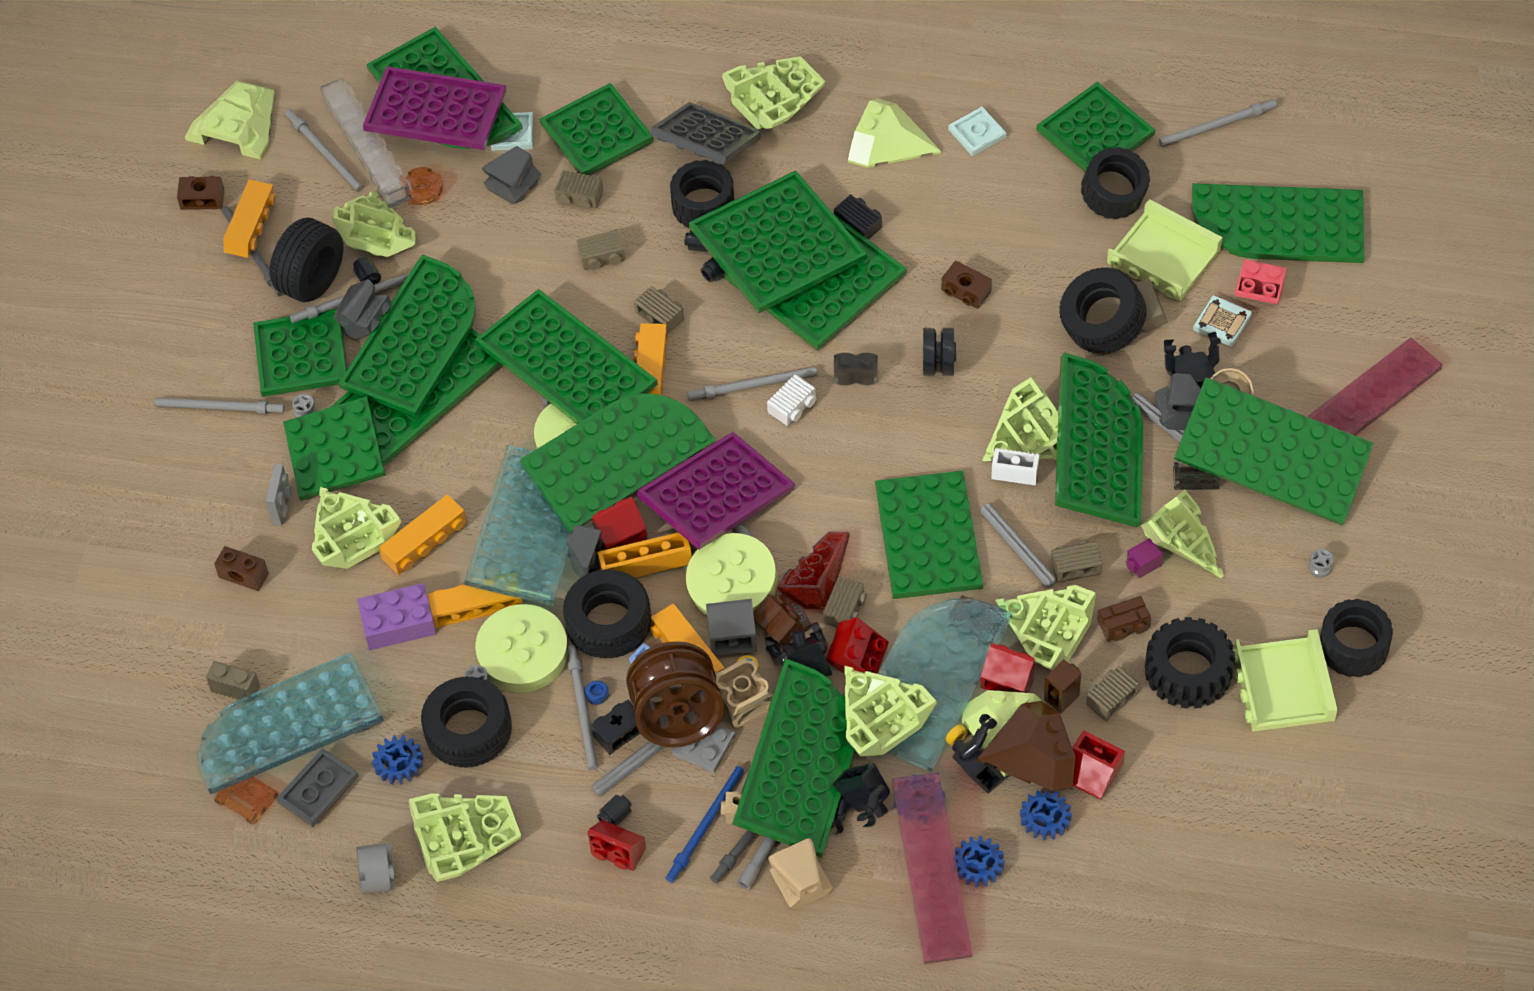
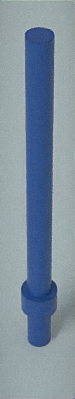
(682, 859)

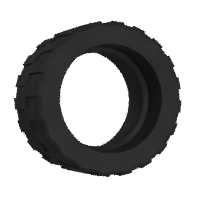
(1122, 162)
(699, 176)
(1364, 616)

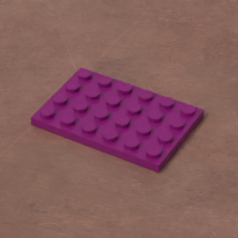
(435, 108)
(715, 490)

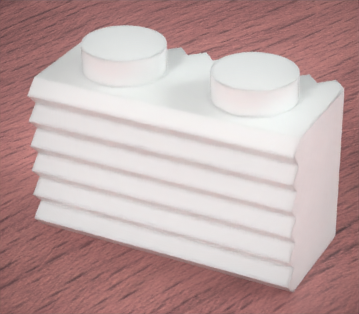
(791, 400)
(1015, 466)

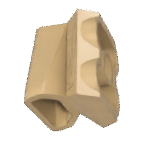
(744, 692)
(799, 874)

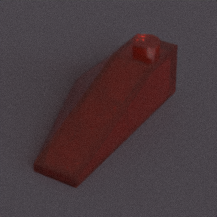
(817, 573)

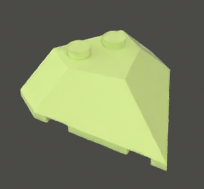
(887, 136)
(372, 226)
(1026, 423)
(350, 528)
(1181, 532)
(1051, 622)
(998, 705)
(882, 711)

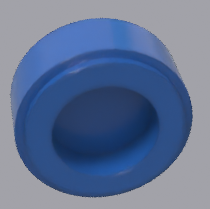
(596, 692)

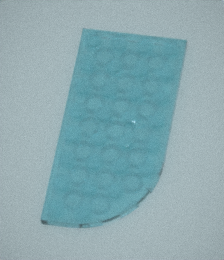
(521, 539)
(946, 655)
(286, 722)

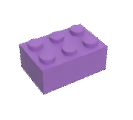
(396, 616)

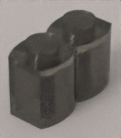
(856, 369)

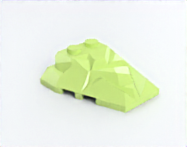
(772, 92)
(237, 117)
(461, 831)

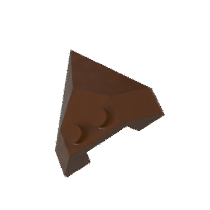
(1033, 748)

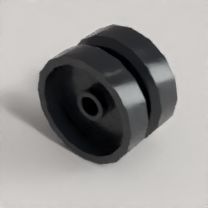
(938, 351)

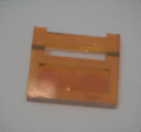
(252, 792)

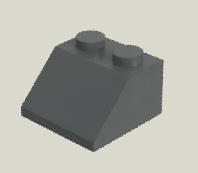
(583, 549)

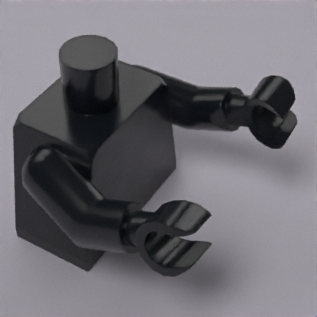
(1192, 363)
(803, 650)
(966, 754)
(862, 790)

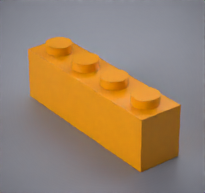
(249, 218)
(652, 352)
(422, 535)
(647, 556)
(466, 603)
(673, 627)

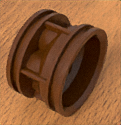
(678, 717)

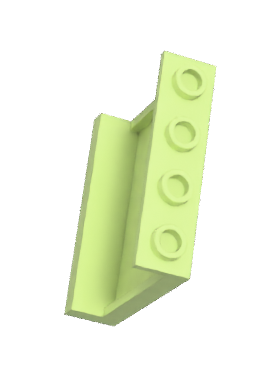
(1165, 250)
(1285, 683)

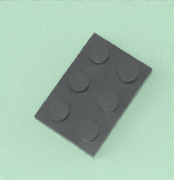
(317, 787)

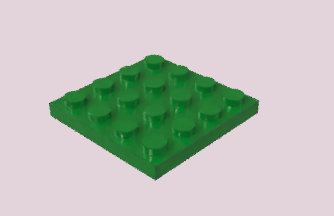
(1093, 124)
(596, 130)
(299, 353)
(334, 448)

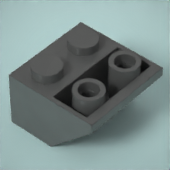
(731, 627)

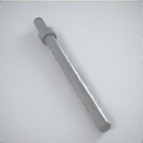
(1254, 110)
(301, 126)
(313, 311)
(710, 391)
(260, 407)
(575, 669)

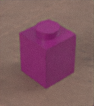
(1144, 558)

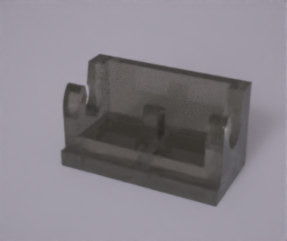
(1193, 479)

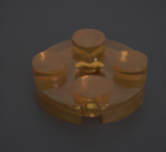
(430, 179)

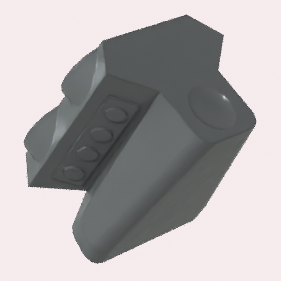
(511, 175)
(361, 309)
(1177, 401)

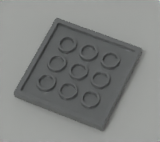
(705, 133)

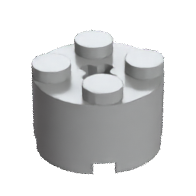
(375, 868)

